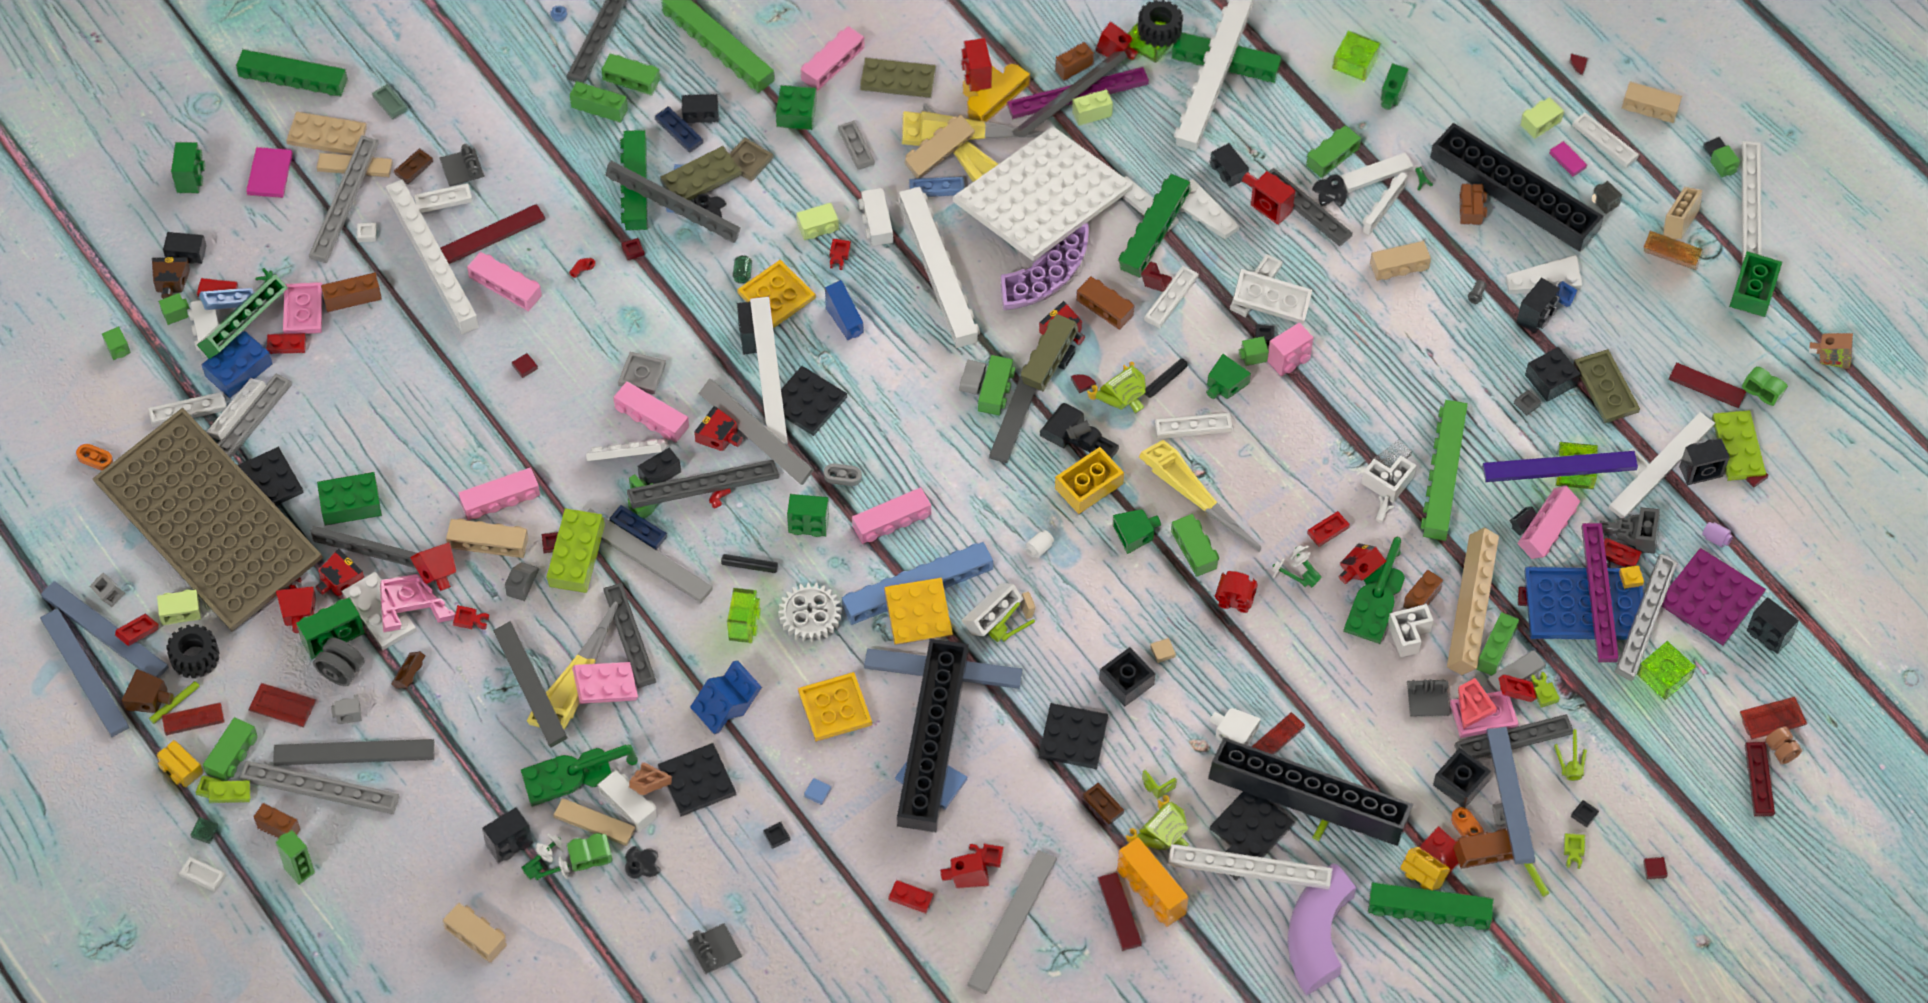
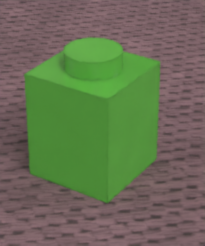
(1725, 161)
(174, 308)
(116, 343)
(1254, 351)

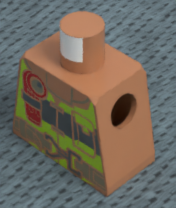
(1834, 349)

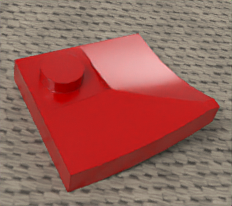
(1440, 847)

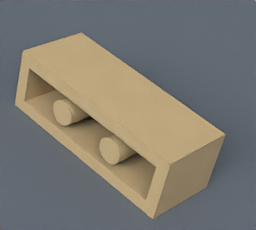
(1651, 102)
(1400, 260)
(475, 932)

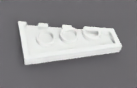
(1206, 210)
(1554, 272)
(629, 449)

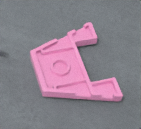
(408, 594)

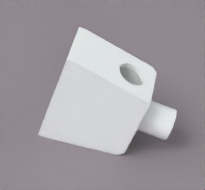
(1235, 726)

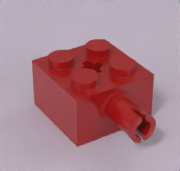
(976, 65)
(1270, 196)

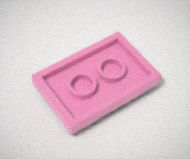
(303, 308)
(605, 682)
(1504, 716)

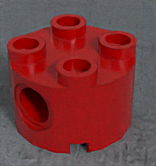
(1236, 591)

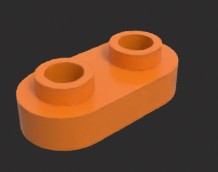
(95, 457)
(1466, 824)

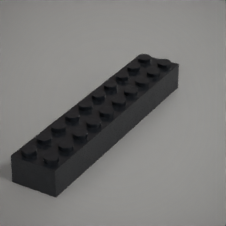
(1517, 187)
(932, 735)
(1310, 791)

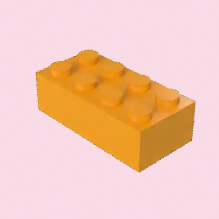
(1152, 882)

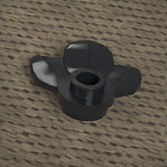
(1330, 192)
(711, 204)
(641, 863)

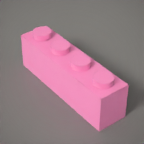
(832, 58)
(504, 281)
(651, 412)
(499, 494)
(891, 515)
(1549, 522)

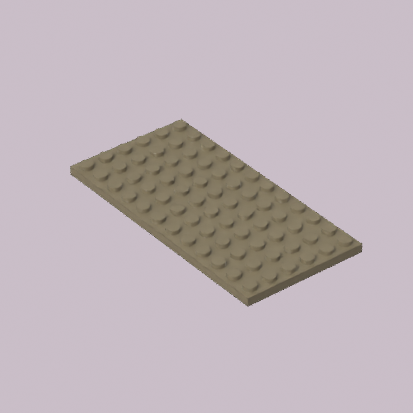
(207, 519)

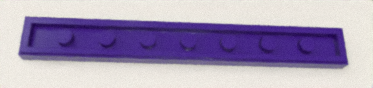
(1560, 466)

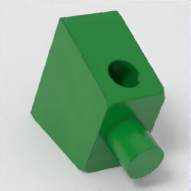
(1394, 86)
(1227, 378)
(1135, 529)

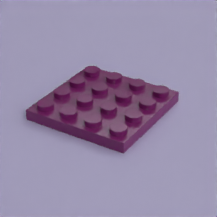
(1712, 596)

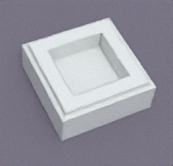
(366, 232)

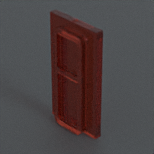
(282, 705)
(1769, 717)

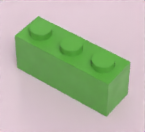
(630, 74)
(598, 101)
(1333, 151)
(996, 385)
(1194, 545)
(1497, 644)
(230, 750)
(295, 857)

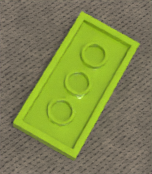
(1741, 443)

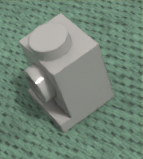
(107, 589)
(347, 710)

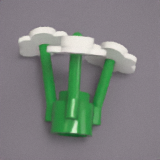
(1300, 556)
(533, 867)

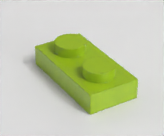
(229, 791)

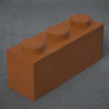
(351, 292)
(1105, 302)
(1483, 848)

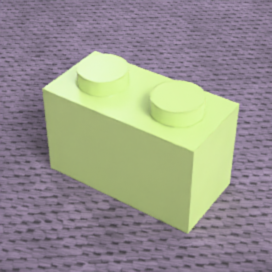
(1092, 107)
(1542, 117)
(817, 221)
(179, 607)

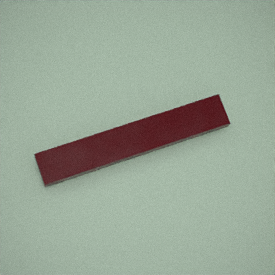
(492, 233)

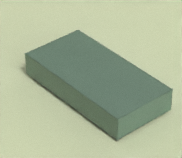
(389, 101)

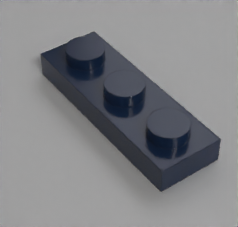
(679, 129)
(638, 527)

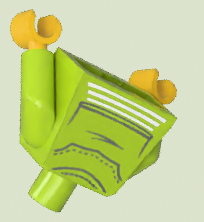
(1122, 389)
(1163, 827)

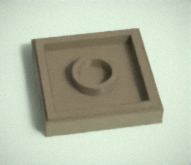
(750, 158)

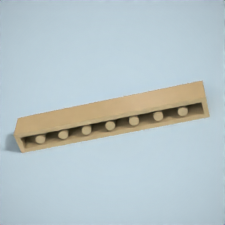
(1473, 601)

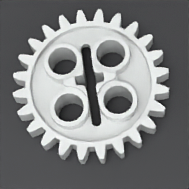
(809, 597)

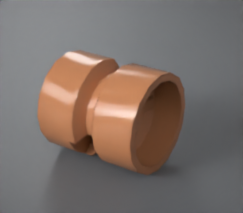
(1783, 745)

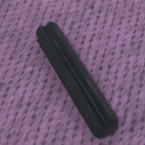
(1165, 378)
(749, 563)

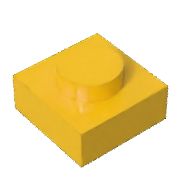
(1631, 577)

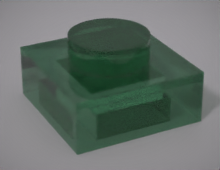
(204, 830)

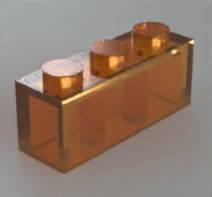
(1673, 250)

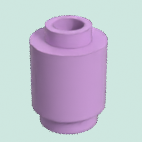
(1717, 534)

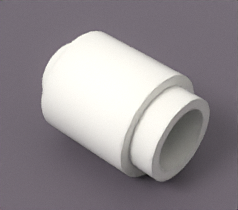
(1039, 544)

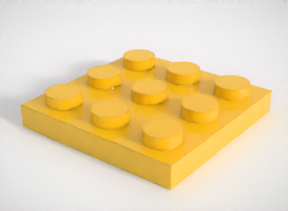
(783, 287)
(918, 611)
(834, 706)

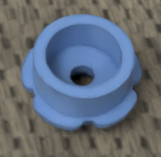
(558, 17)

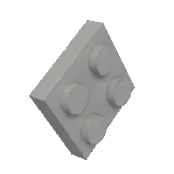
(642, 372)

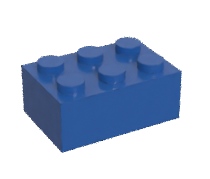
(237, 364)

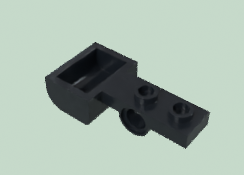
(1062, 418)

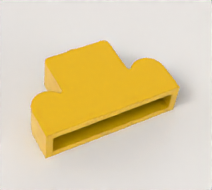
(1005, 87)

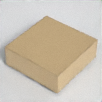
(1027, 605)
(1162, 650)

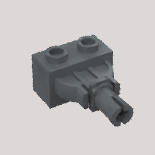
(1637, 529)

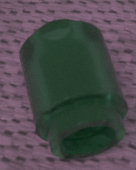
(742, 269)

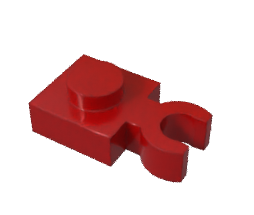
(839, 251)
(467, 617)
(991, 853)

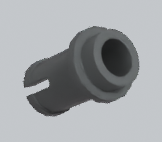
(1475, 295)
(1078, 429)

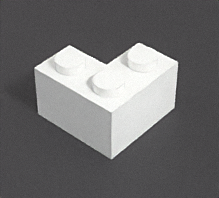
(1387, 480)
(1407, 626)

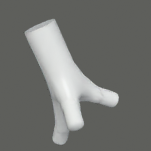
(1383, 509)

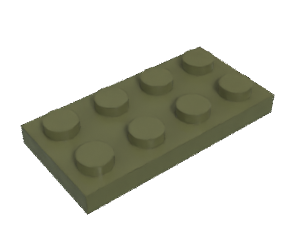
(898, 77)
(702, 174)
(1606, 386)

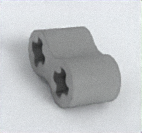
(972, 377)

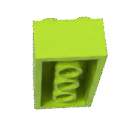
(575, 550)

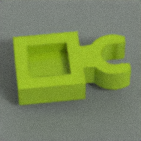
(1545, 693)
(1574, 847)

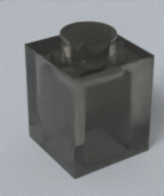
(1606, 197)

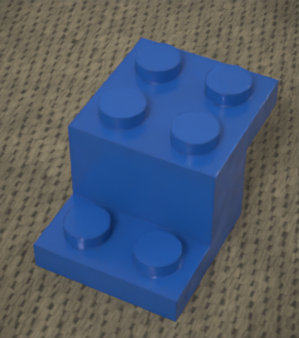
(726, 697)

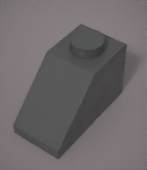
(520, 580)

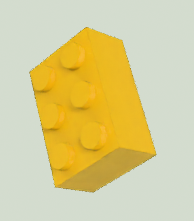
(1089, 480)

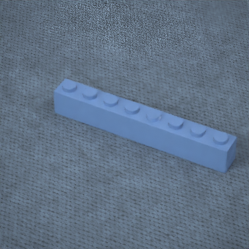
(952, 569)

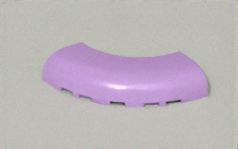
(1046, 274)
(1310, 931)

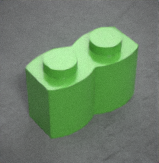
(1764, 385)
(589, 852)

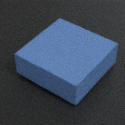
(817, 791)

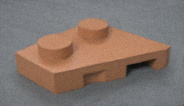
(648, 779)

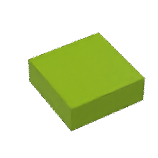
(202, 788)

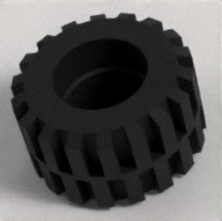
(1160, 34)
(186, 639)

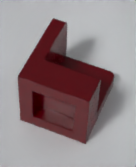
(1154, 279)

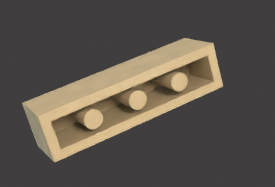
(939, 147)
(1682, 213)
(487, 538)

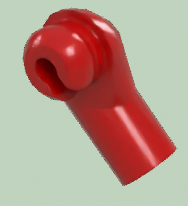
(582, 265)
(715, 497)

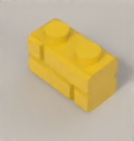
(179, 764)
(1424, 868)

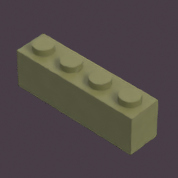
(1049, 352)

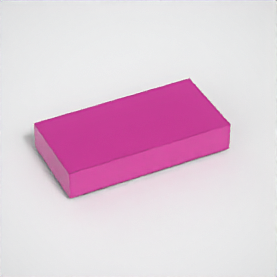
(1568, 159)

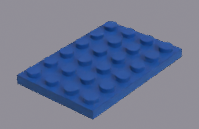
(1562, 607)

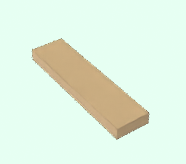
(338, 164)
(594, 821)

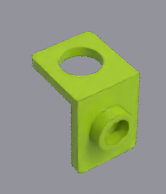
(1158, 791)

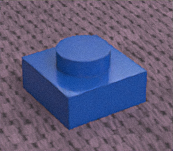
(1566, 293)

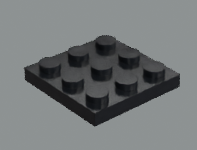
(810, 400)
(273, 476)
(1073, 736)
(697, 779)
(1252, 825)

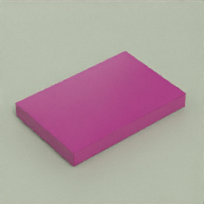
(269, 172)

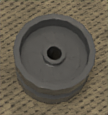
(338, 662)

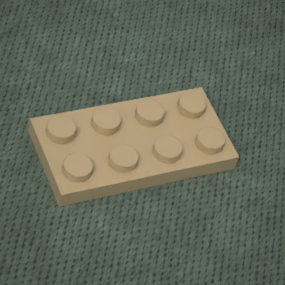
(325, 133)

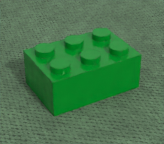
(1755, 284)
(349, 498)
(337, 621)

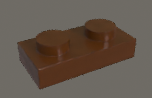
(413, 166)
(407, 671)
(1103, 803)

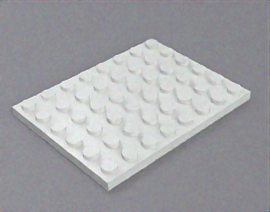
(1042, 193)

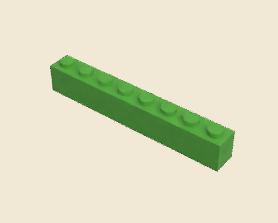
(719, 43)
(1445, 470)

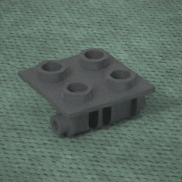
(462, 166)
(1428, 697)
(714, 948)

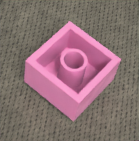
(1290, 349)

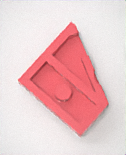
(1474, 703)

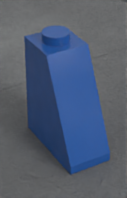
(843, 310)

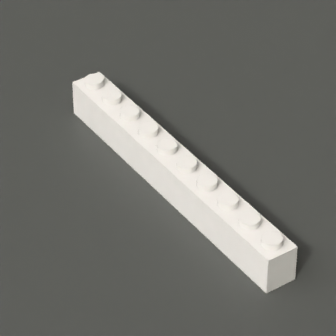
(1213, 73)
(432, 257)
(938, 267)

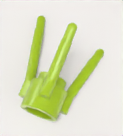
(999, 632)
(1573, 770)

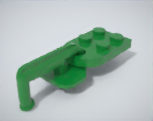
(1376, 600)
(552, 778)

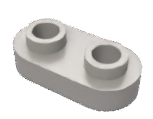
(843, 474)

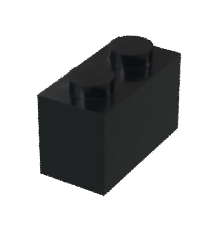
(700, 108)
(1228, 165)
(185, 246)
(660, 467)

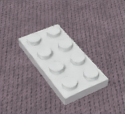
(1272, 296)
(367, 600)

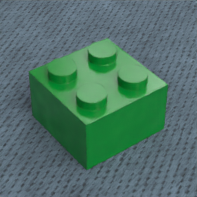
(796, 107)
(187, 167)
(808, 515)

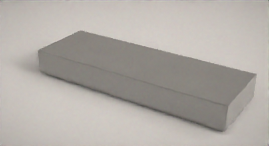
(856, 145)
(1522, 669)

